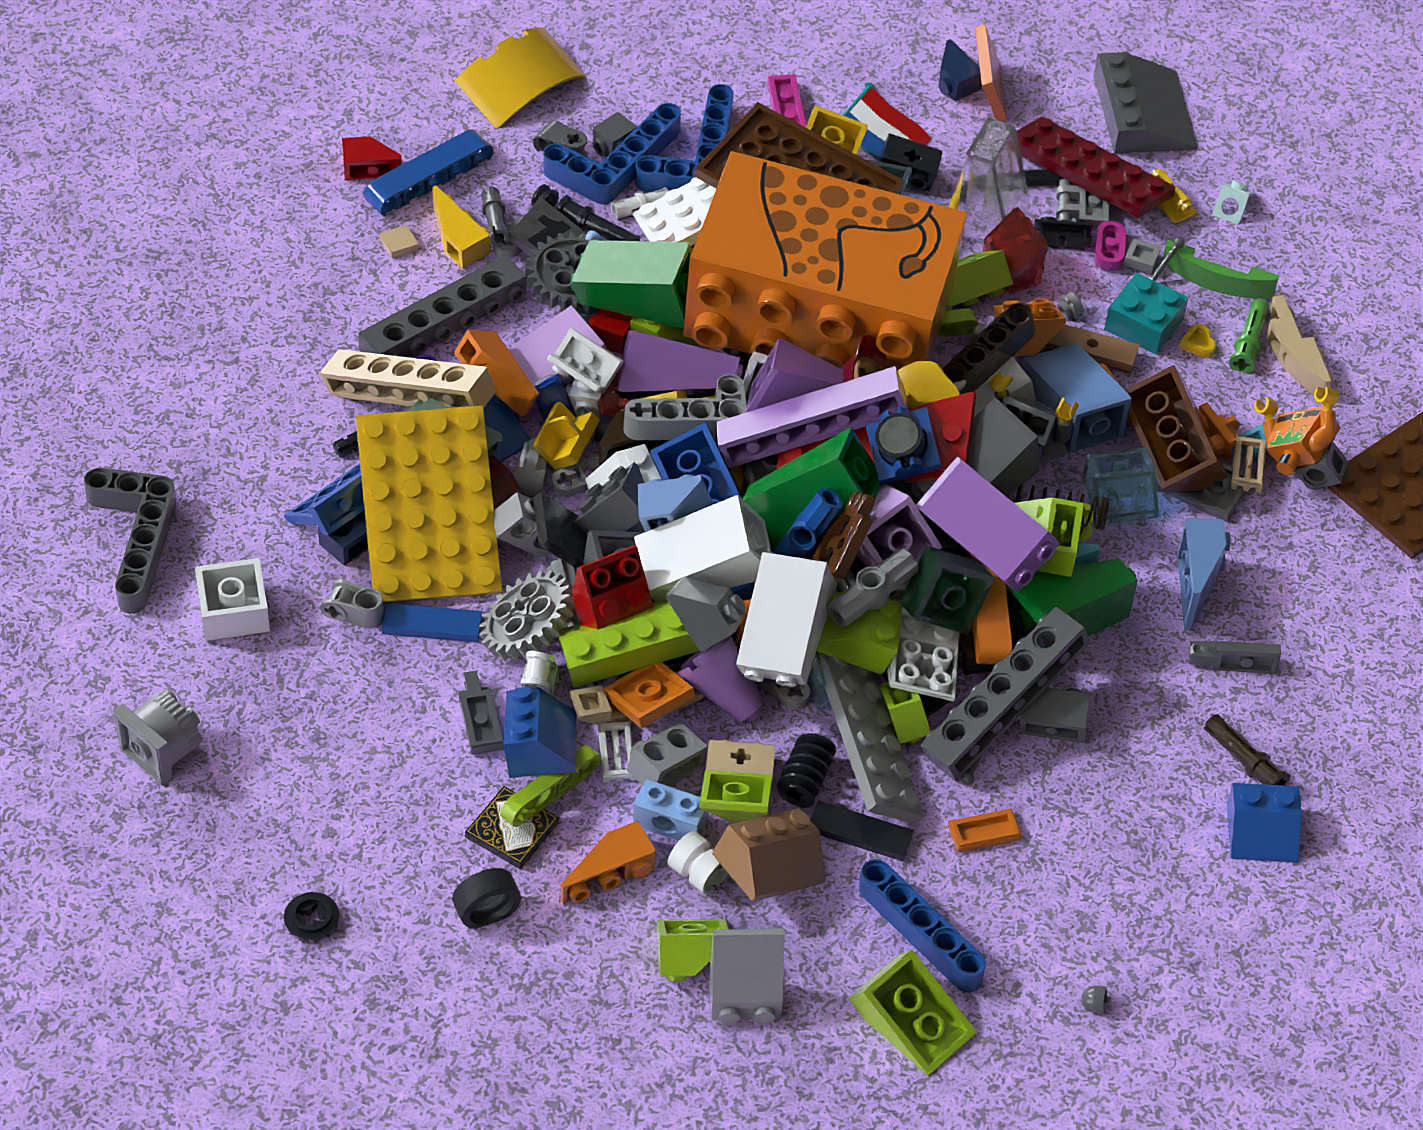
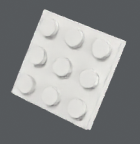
(677, 214)

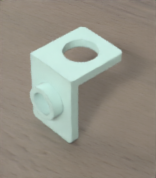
(1237, 191)

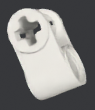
(540, 671)

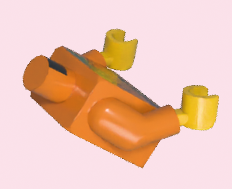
(1300, 435)

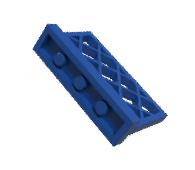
(333, 504)

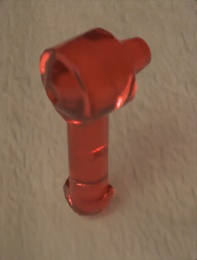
(610, 401)

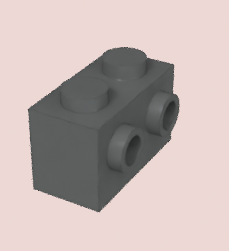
(1057, 715)

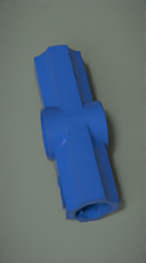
(814, 519)

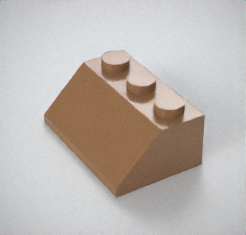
(772, 854)

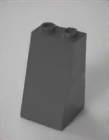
(999, 451)

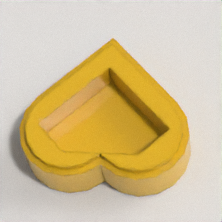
(1199, 341)

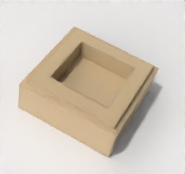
(399, 241)

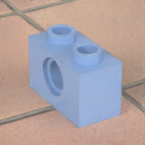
(668, 811)

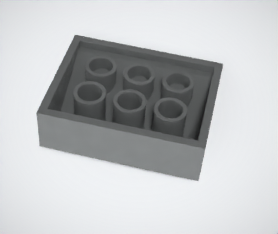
(1142, 105)

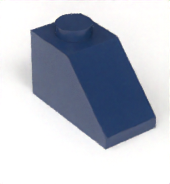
(958, 73)

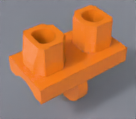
(1221, 430)

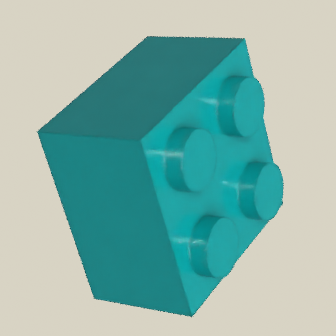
(1146, 313)

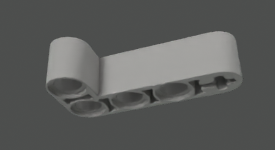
(675, 416)

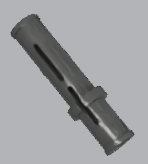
(494, 212)

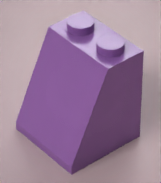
(790, 374)

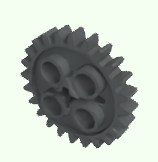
(550, 272)

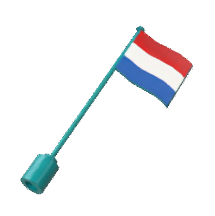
(881, 120)

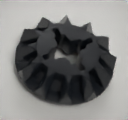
(306, 904)

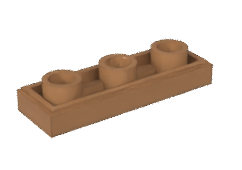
(1101, 348)

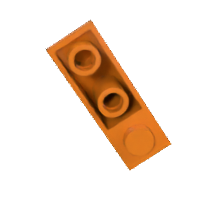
(510, 380)
(621, 848)

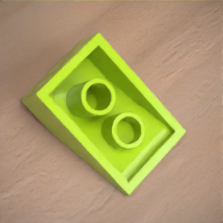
(867, 641)
(913, 1012)

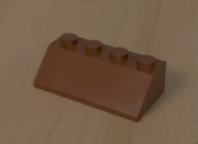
(1174, 433)

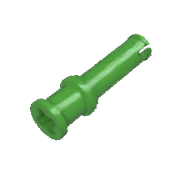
(1248, 344)

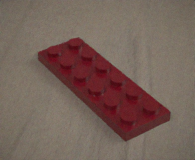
(1092, 167)

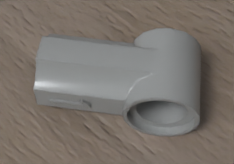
(531, 472)

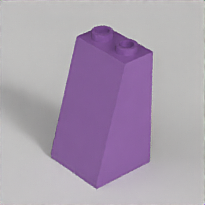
(664, 364)
(987, 524)

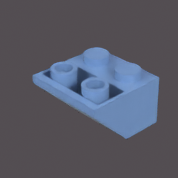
(670, 500)

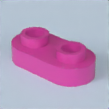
(1111, 250)

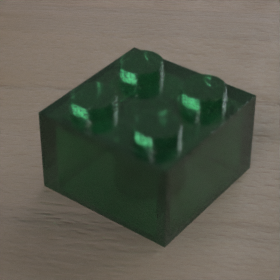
(947, 590)

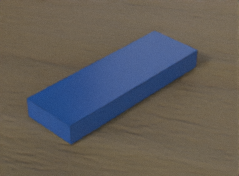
(431, 622)

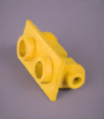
(1179, 206)

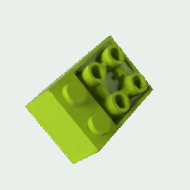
(1063, 522)

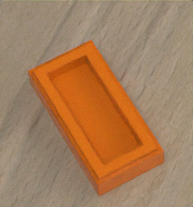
(984, 830)

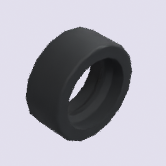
(486, 897)

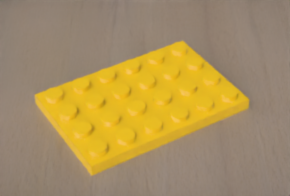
(428, 504)

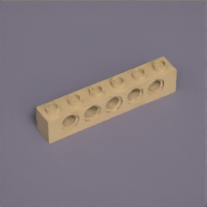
(406, 380)

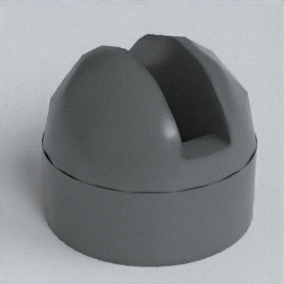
(1094, 999)

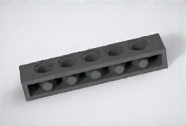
(446, 311)
(1003, 710)

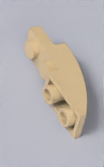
(1295, 353)

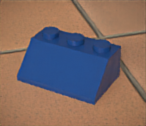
(538, 734)

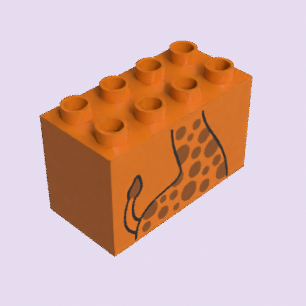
(819, 265)

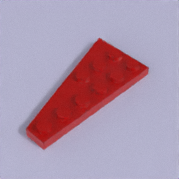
(951, 426)

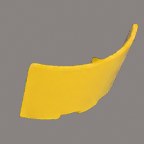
(517, 74)

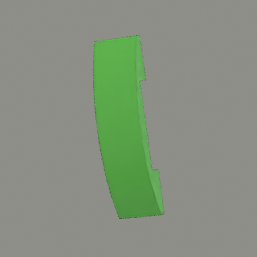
(1221, 278)

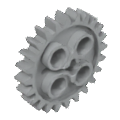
(527, 615)

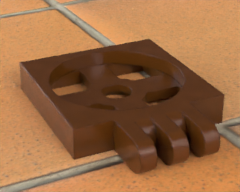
(857, 513)

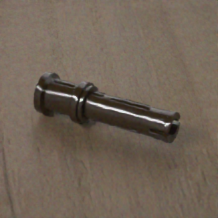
(1256, 763)

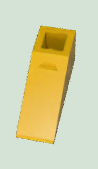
(460, 235)

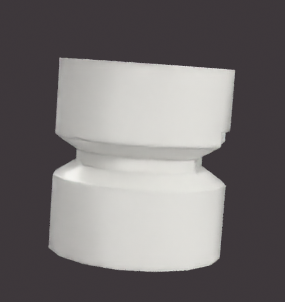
(694, 859)

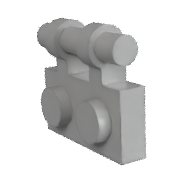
(1090, 207)

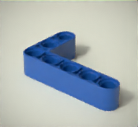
(659, 172)
(609, 179)

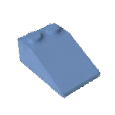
(1199, 562)

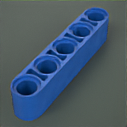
(427, 170)
(916, 912)

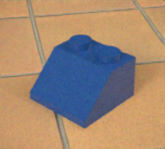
(1264, 822)

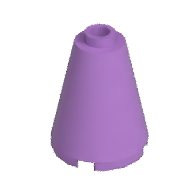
(720, 680)

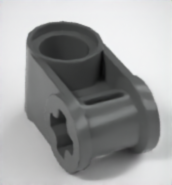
(561, 134)

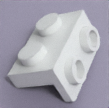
(585, 362)

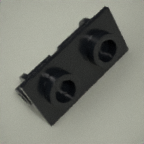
(1073, 231)

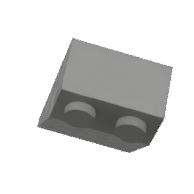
(746, 975)

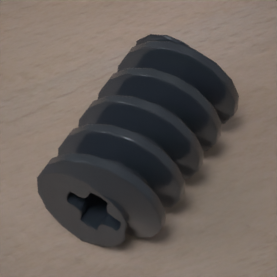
(806, 769)

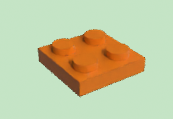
(649, 693)

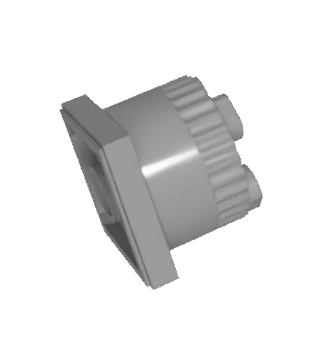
(157, 734)

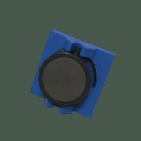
(901, 442)

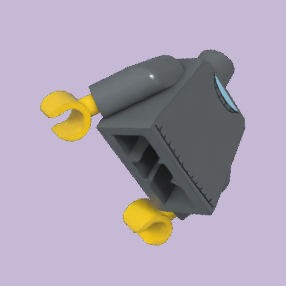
(1045, 422)

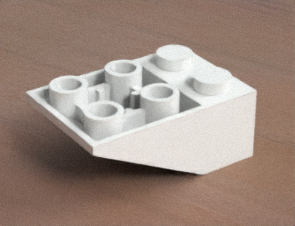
(925, 659)

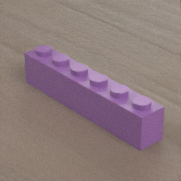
(810, 417)

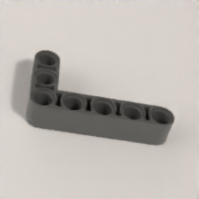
(155, 505)

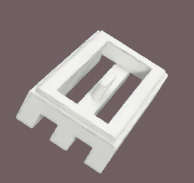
(618, 773)

